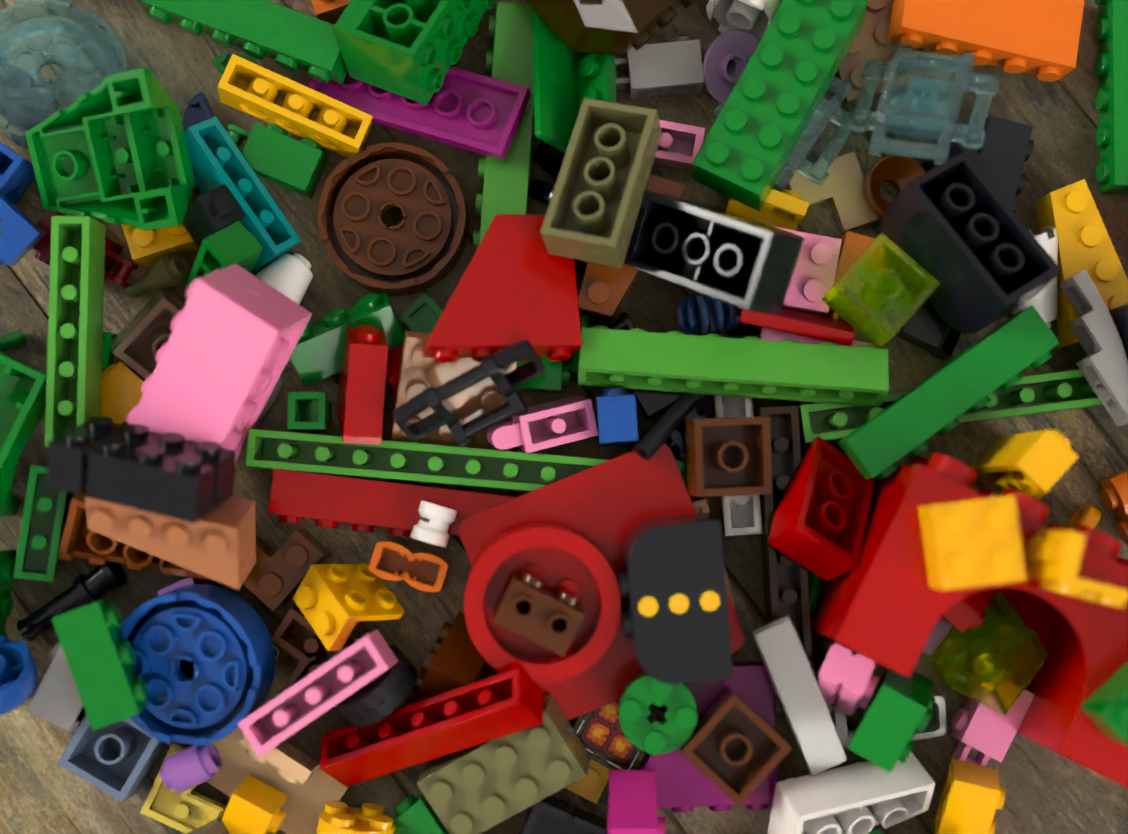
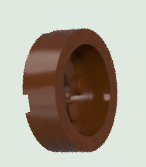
(401, 256)

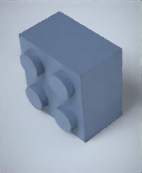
(112, 757)

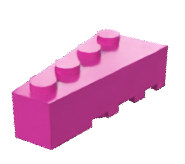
(633, 803)

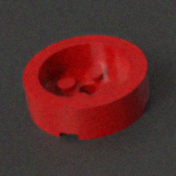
(564, 562)

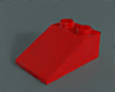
(823, 513)

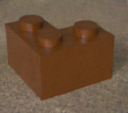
(280, 573)
(303, 643)
(452, 665)

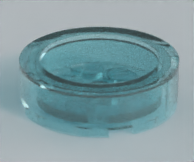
(45, 34)

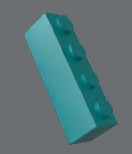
(220, 162)

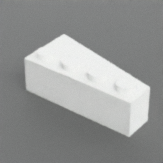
(851, 799)

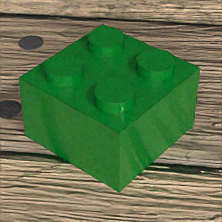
(892, 718)

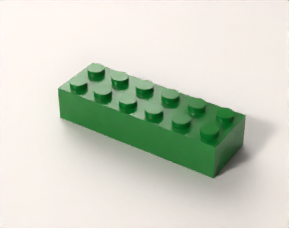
(776, 97)

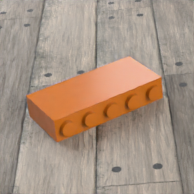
(1008, 34)

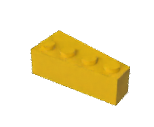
(1081, 246)
(1025, 462)

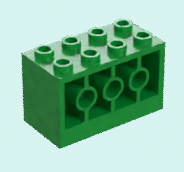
(406, 42)

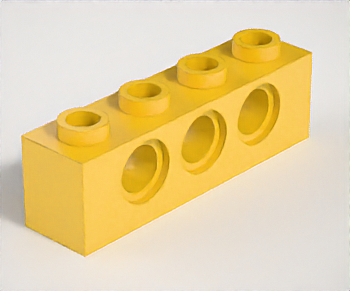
(293, 107)

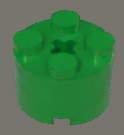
(655, 734)

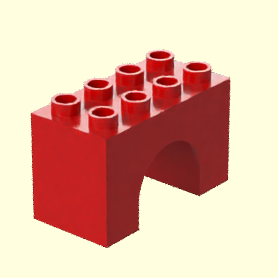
(890, 610)

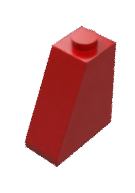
(362, 385)

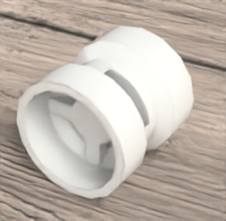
(433, 524)

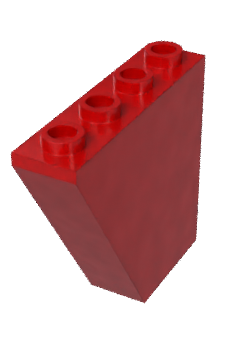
(510, 296)

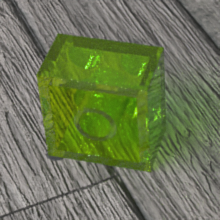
(880, 291)
(990, 661)

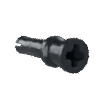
(85, 590)

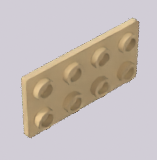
(285, 770)

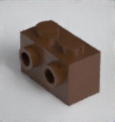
(539, 612)

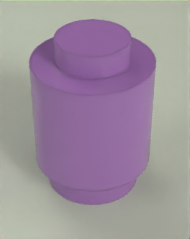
(190, 767)

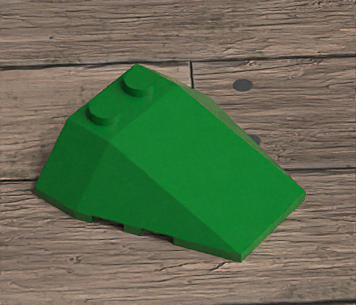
(116, 155)

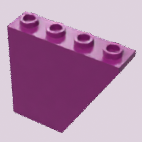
(680, 781)

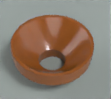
(892, 169)

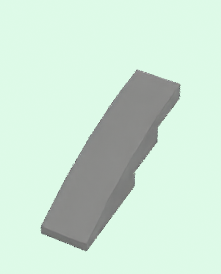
(1106, 360)
(799, 695)

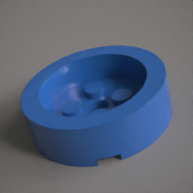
(230, 657)

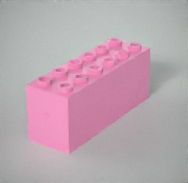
(221, 359)

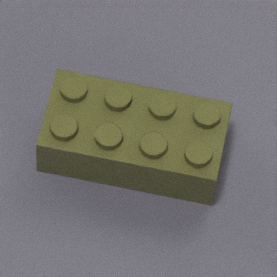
(602, 182)
(505, 775)

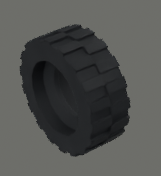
(381, 694)

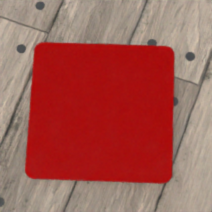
(604, 507)

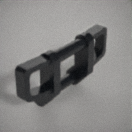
(445, 413)

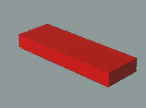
(802, 324)

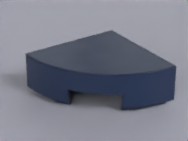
(197, 111)

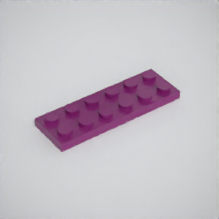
(465, 113)

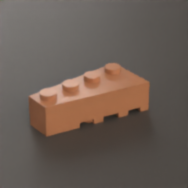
(215, 546)

